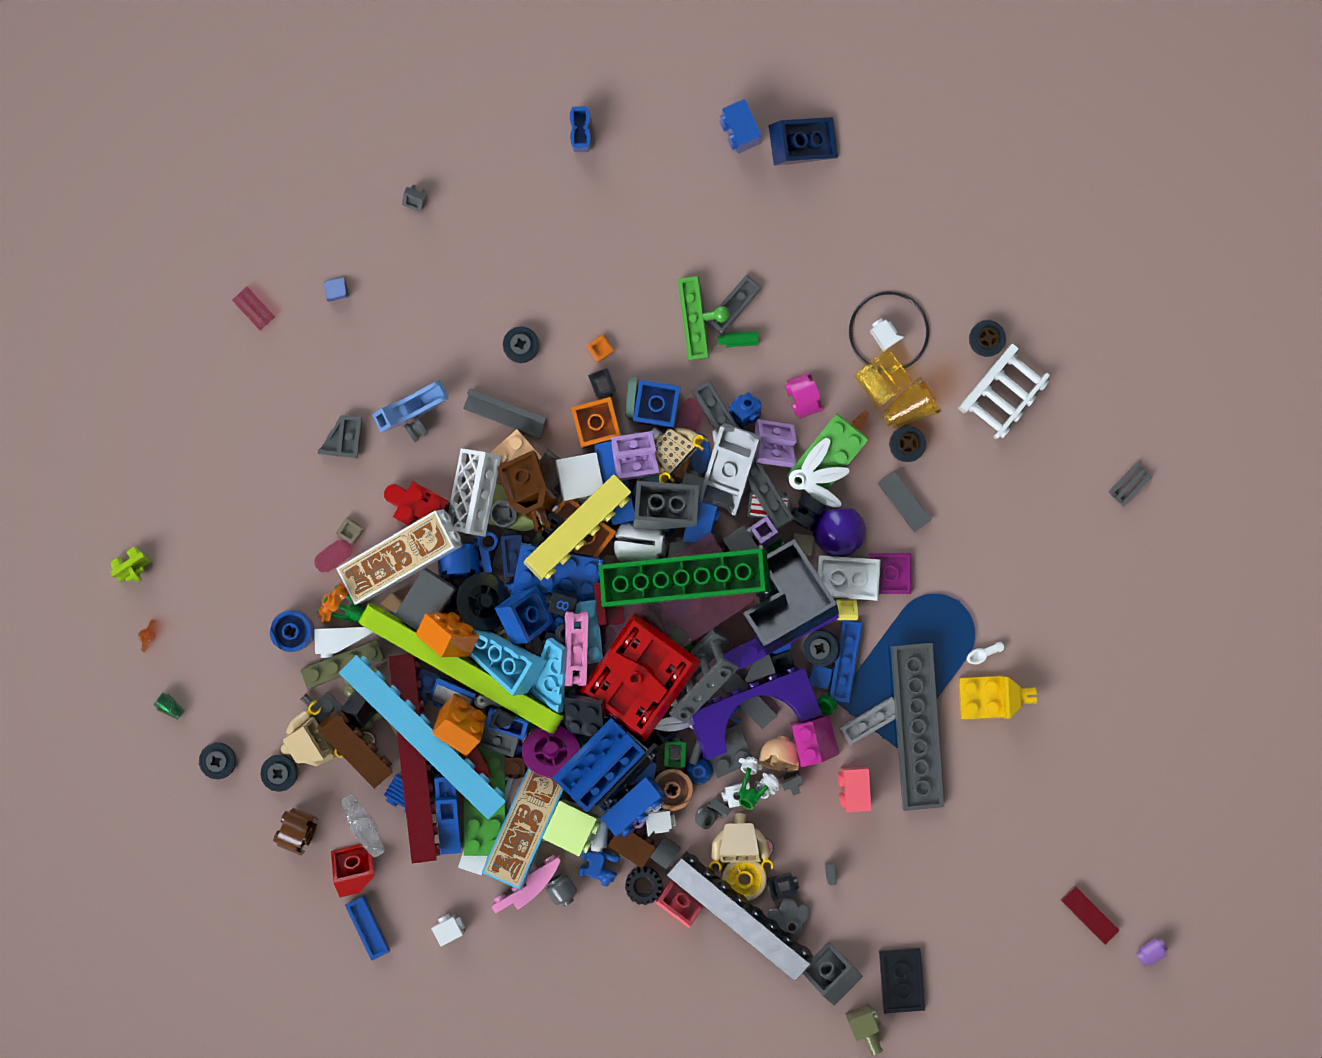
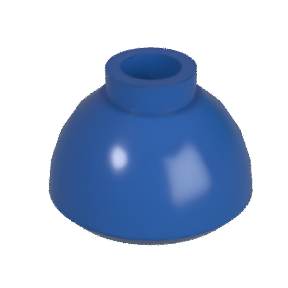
(699, 773)

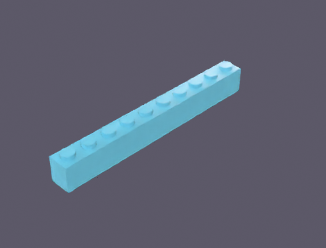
(419, 734)

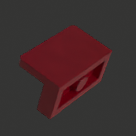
(607, 615)

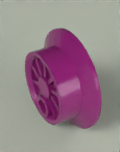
(548, 752)

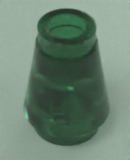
(168, 706)

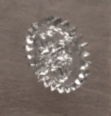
(363, 826)

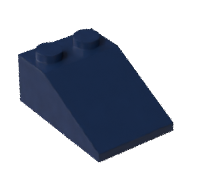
(803, 140)

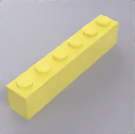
(577, 528)

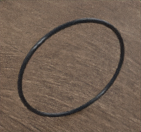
(889, 293)

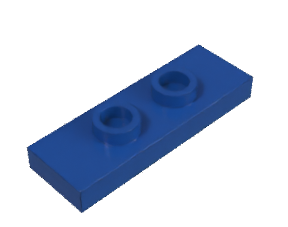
(367, 927)

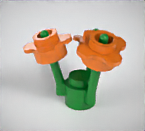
(332, 603)

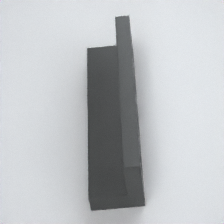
(504, 413)

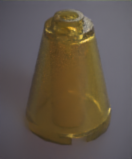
(912, 405)

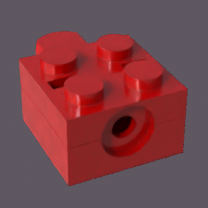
(413, 503)

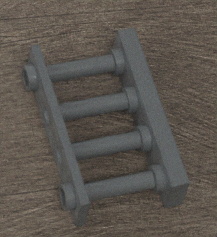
(712, 679)

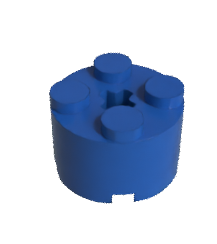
(460, 563)
(281, 625)

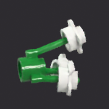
(763, 788)

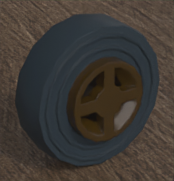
(994, 336)
(903, 439)

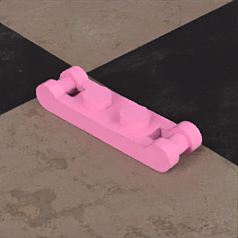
(576, 643)

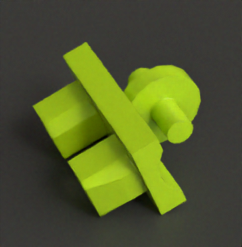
(132, 567)

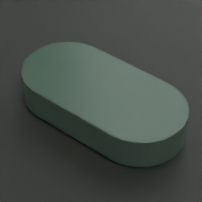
(631, 397)

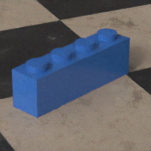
(607, 469)

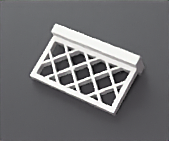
(481, 491)

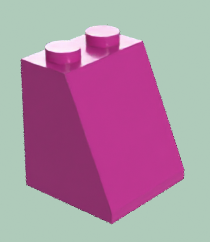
(814, 740)

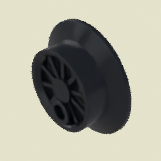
(478, 599)

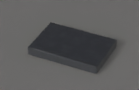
(901, 980)

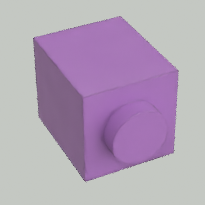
(765, 532)

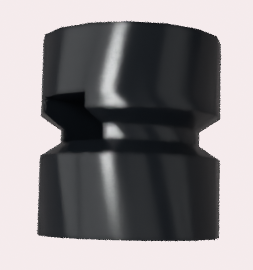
(812, 506)

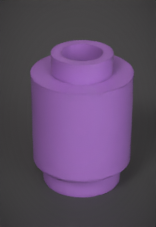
(1152, 952)

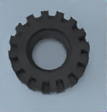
(643, 898)

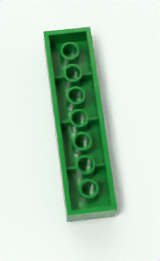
(684, 578)

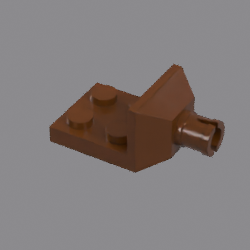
(528, 489)

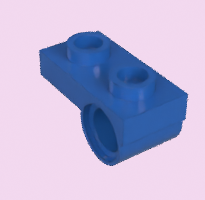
(484, 561)

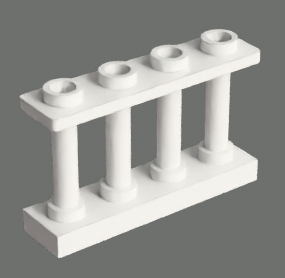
(996, 372)

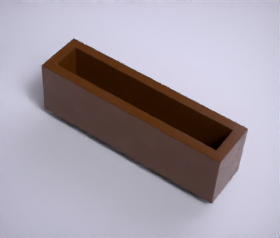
(355, 748)

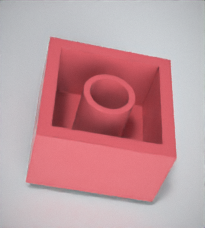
(855, 789)

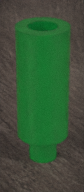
(739, 339)

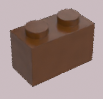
(633, 847)

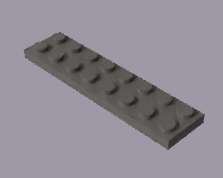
(917, 726)

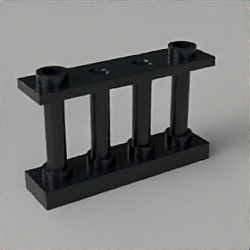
(651, 755)

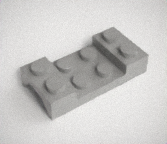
(730, 468)

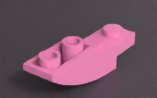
(534, 885)

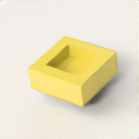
(847, 609)

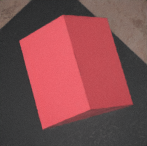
(679, 903)

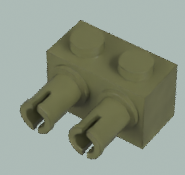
(865, 1026)

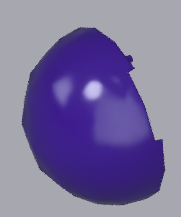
(839, 532)

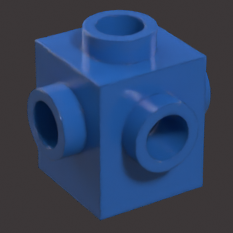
(745, 409)

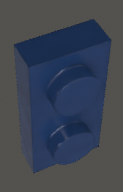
(510, 553)

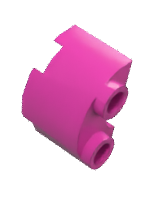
(804, 395)

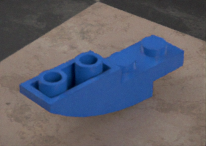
(447, 816)

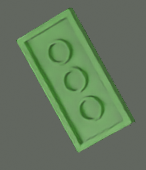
(843, 447)

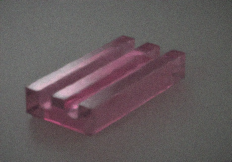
(265, 321)

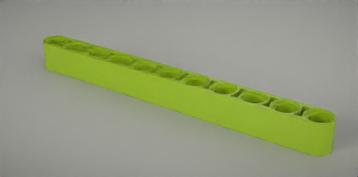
(460, 668)

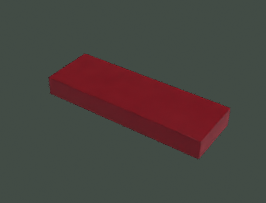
(1090, 915)

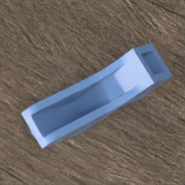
(410, 407)

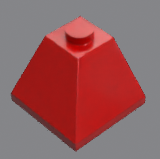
(351, 869)

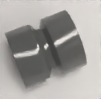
(503, 514)

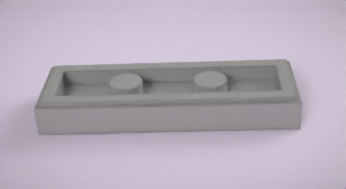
(869, 721)

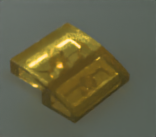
(883, 378)

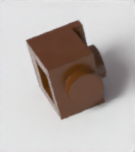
(514, 767)

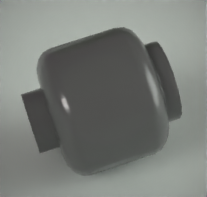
(561, 890)

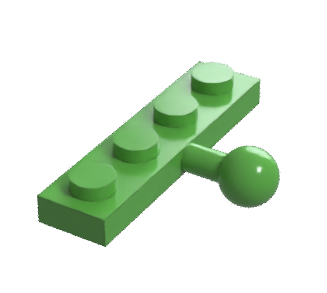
(695, 318)

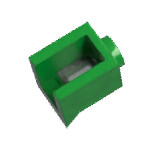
(675, 753)

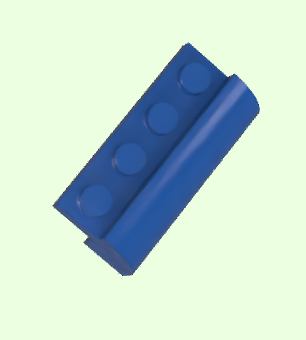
(598, 765)

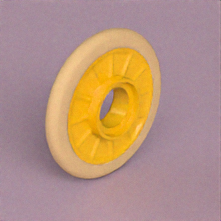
(757, 882)

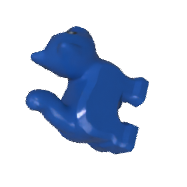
(596, 866)

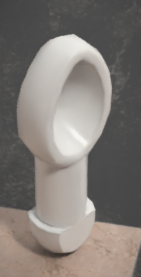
(979, 654)

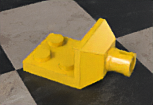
(992, 697)

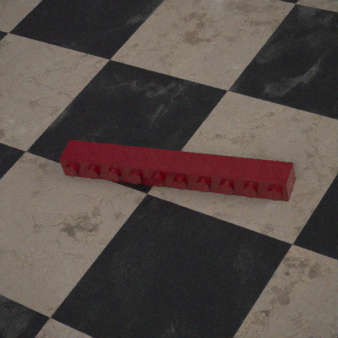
(415, 768)

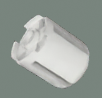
(639, 544)

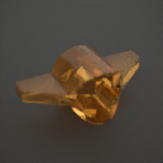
(147, 635)

